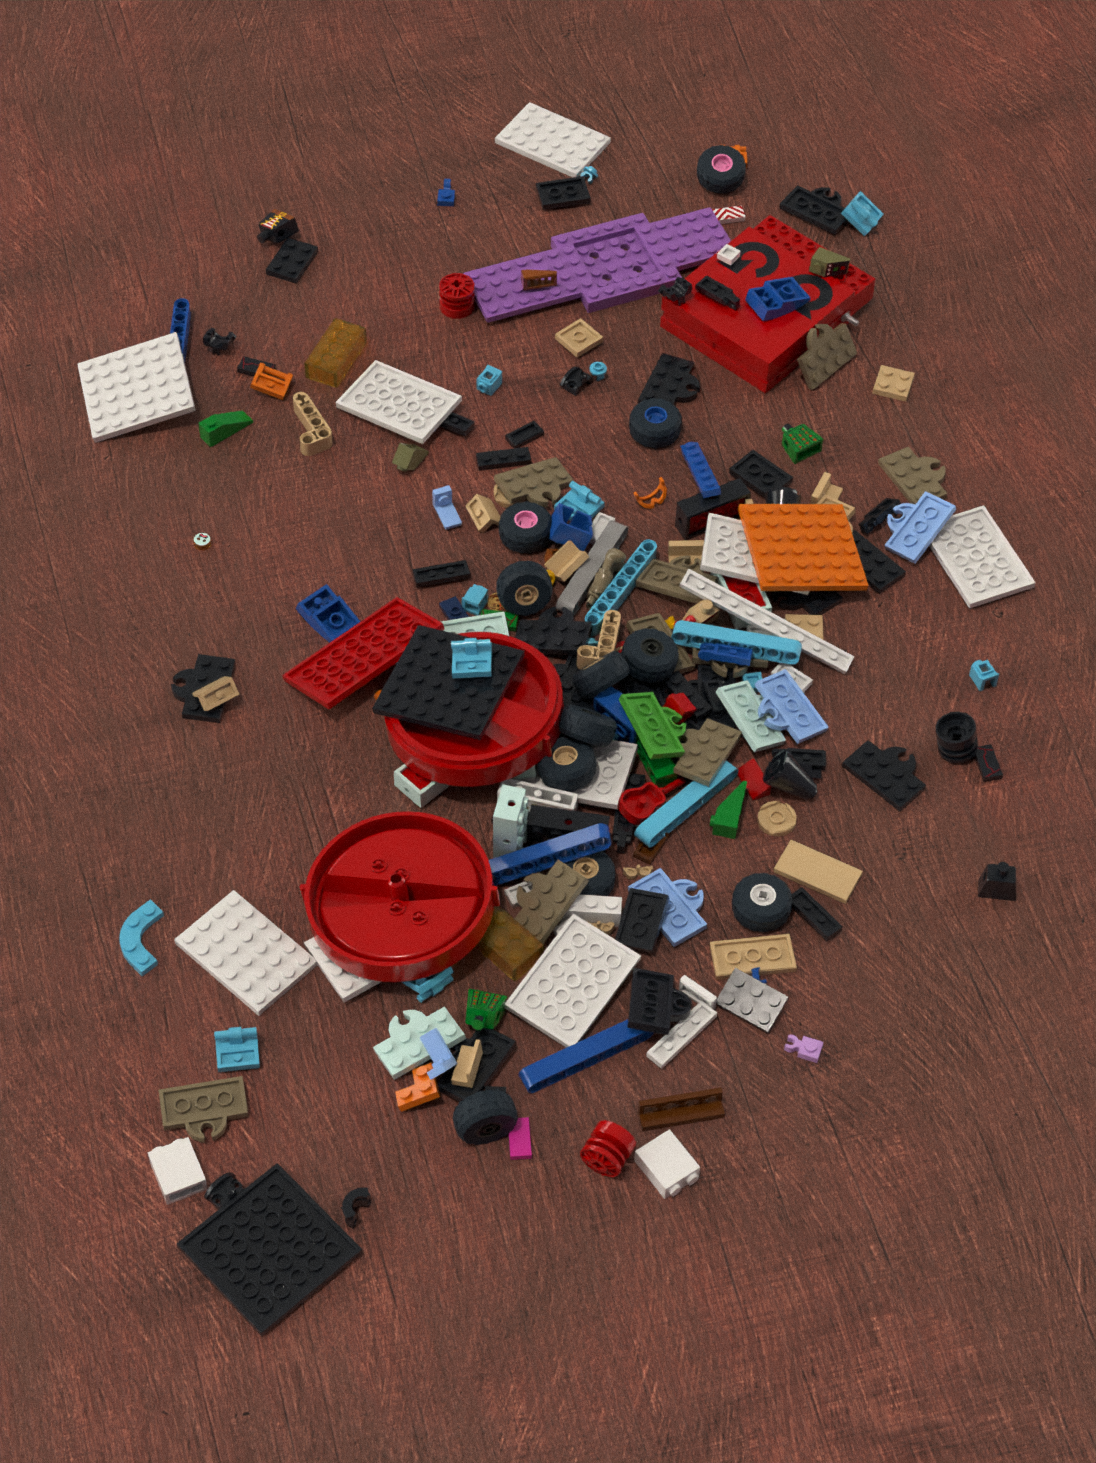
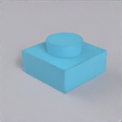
(752, 679)

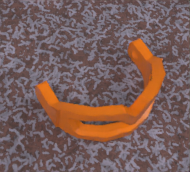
(661, 486)

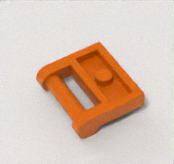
(269, 384)

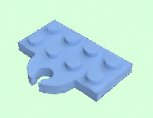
(917, 525)
(788, 707)
(681, 915)

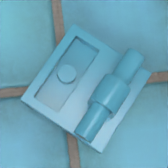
(862, 213)
(581, 499)
(471, 658)
(430, 985)
(237, 1049)

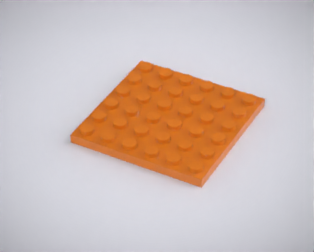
(802, 547)

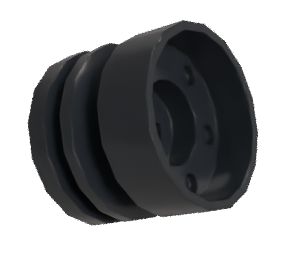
(956, 737)

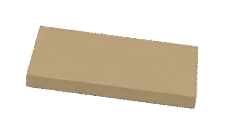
(818, 871)
(770, 953)

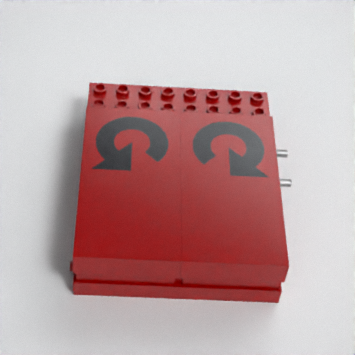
(739, 338)

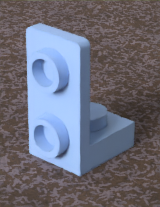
(444, 507)
(438, 1052)

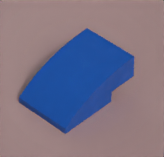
(776, 298)
(327, 613)

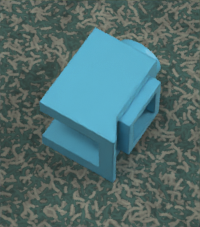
(489, 380)
(475, 599)
(981, 672)

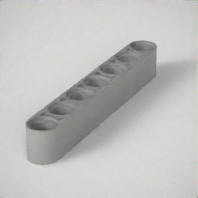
(579, 585)

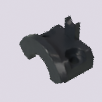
(677, 291)
(218, 342)
(575, 379)
(223, 1190)
(353, 1200)

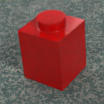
(681, 704)

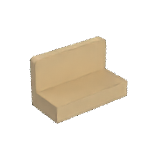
(825, 488)
(483, 512)
(685, 548)
(566, 561)
(216, 693)
(467, 1065)

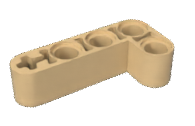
(318, 434)
(607, 640)

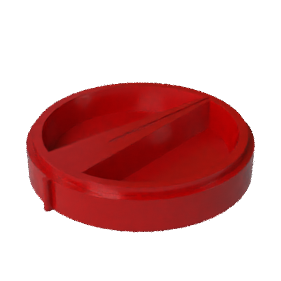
(514, 741)
(400, 896)

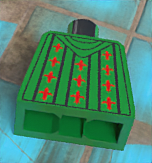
(800, 442)
(484, 1009)

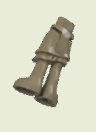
(613, 563)

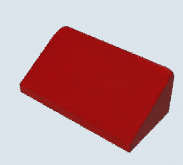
(753, 775)

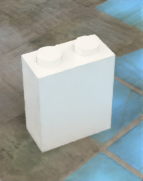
(667, 1164)
(177, 1170)

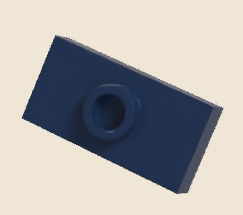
(452, 609)

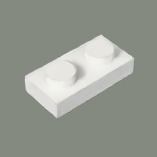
(801, 679)

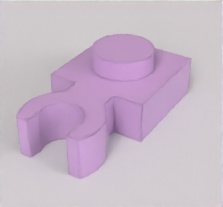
(807, 1048)

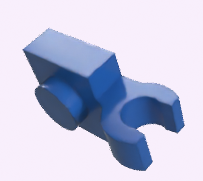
(446, 196)

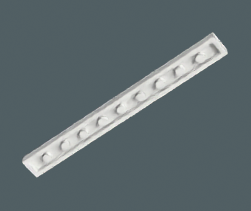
(765, 620)

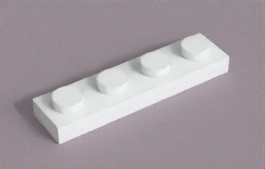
(681, 1034)

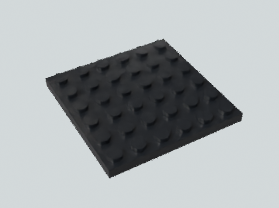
(427, 695)
(269, 1249)

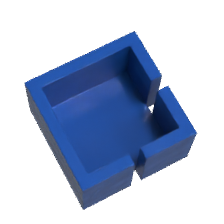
(577, 531)

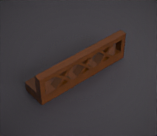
(681, 1111)

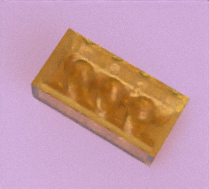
(335, 352)
(510, 945)

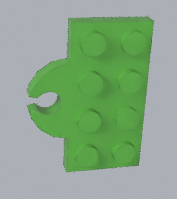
(654, 725)

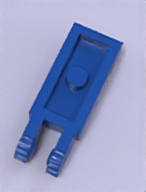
(725, 653)

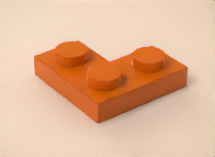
(419, 1093)

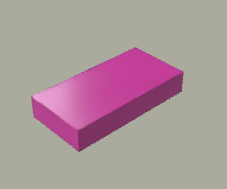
(520, 1140)

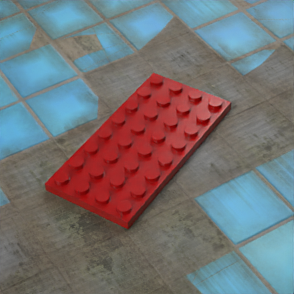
(359, 653)

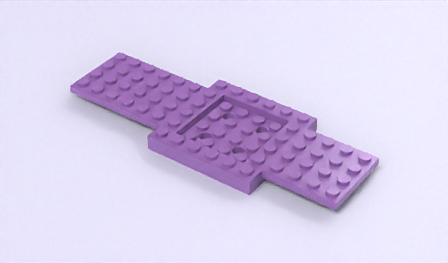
(653, 248)

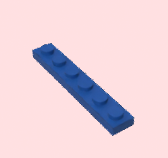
(700, 469)

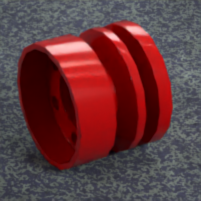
(456, 295)
(607, 1148)

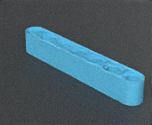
(621, 585)
(763, 646)
(682, 806)

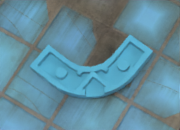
(132, 933)

